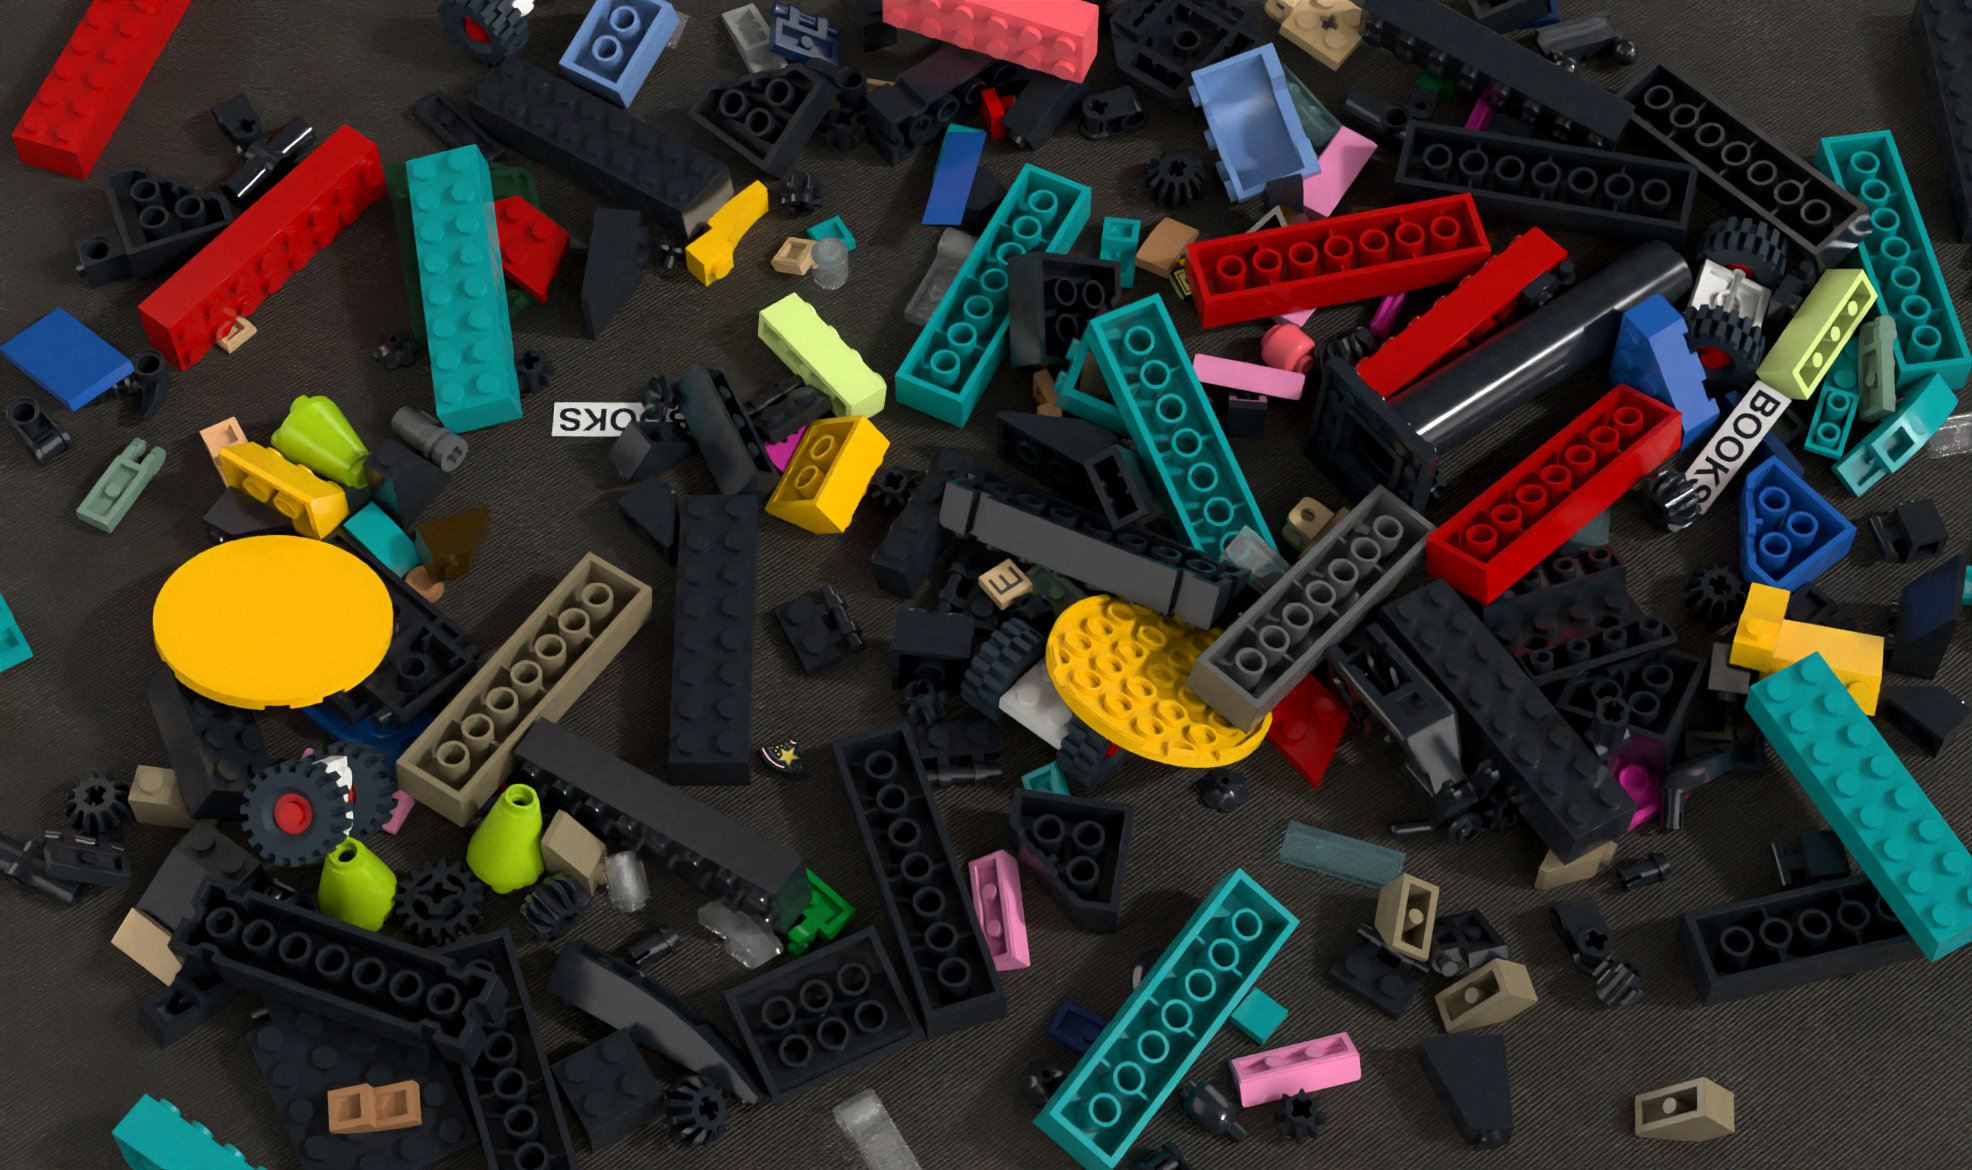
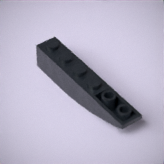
(652, 1017)

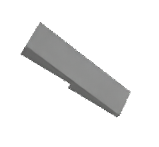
(752, 38)

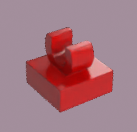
(993, 111)

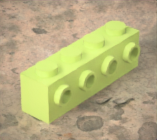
(1817, 333)
(821, 357)

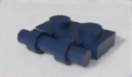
(802, 35)

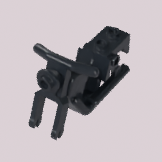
(1421, 723)

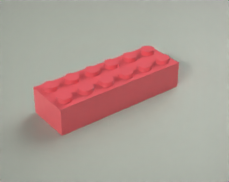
(1038, 34)

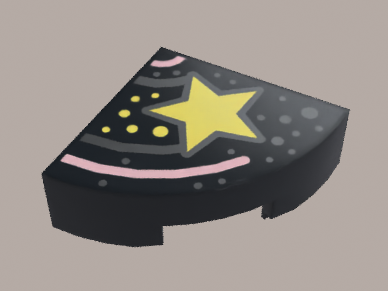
(784, 759)

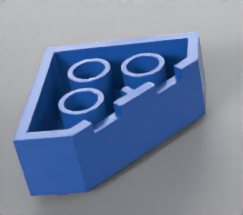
(1657, 362)
(1787, 529)

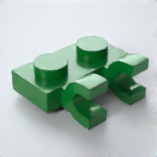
(823, 917)

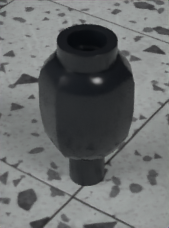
(1211, 1110)

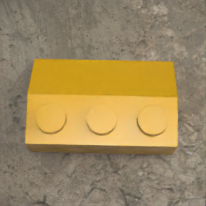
(829, 474)
(289, 488)
(1851, 656)

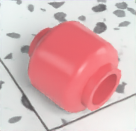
(1288, 349)

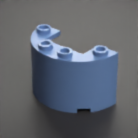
(1252, 123)

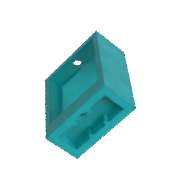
(1081, 403)

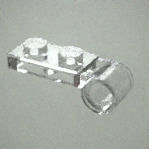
(951, 255)
(874, 1133)

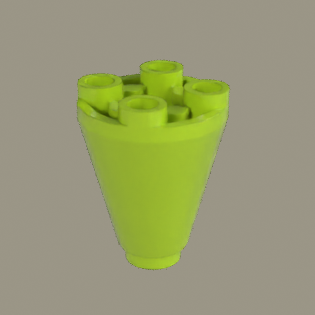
(322, 441)
(507, 842)
(357, 886)

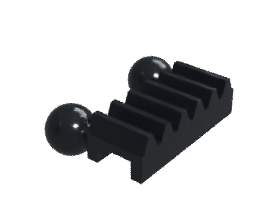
(1571, 39)

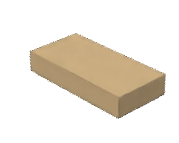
(147, 944)

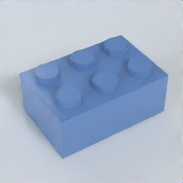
(619, 47)

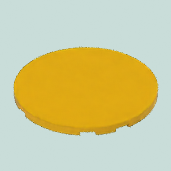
(273, 622)
(1128, 681)

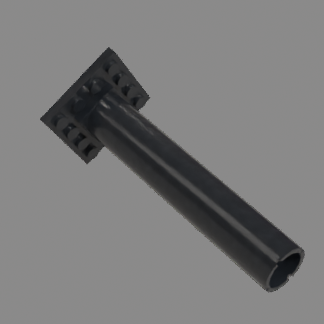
(1399, 441)

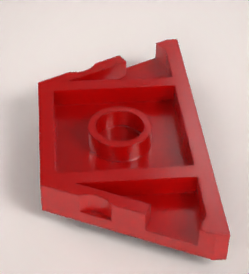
(529, 245)
(1308, 728)

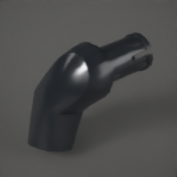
(1687, 776)

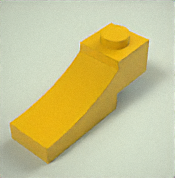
(712, 253)
(1759, 627)

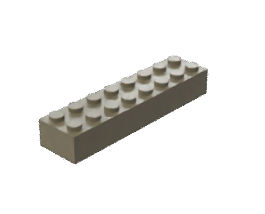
(530, 677)

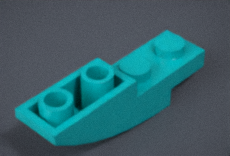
(1835, 404)
(1897, 436)

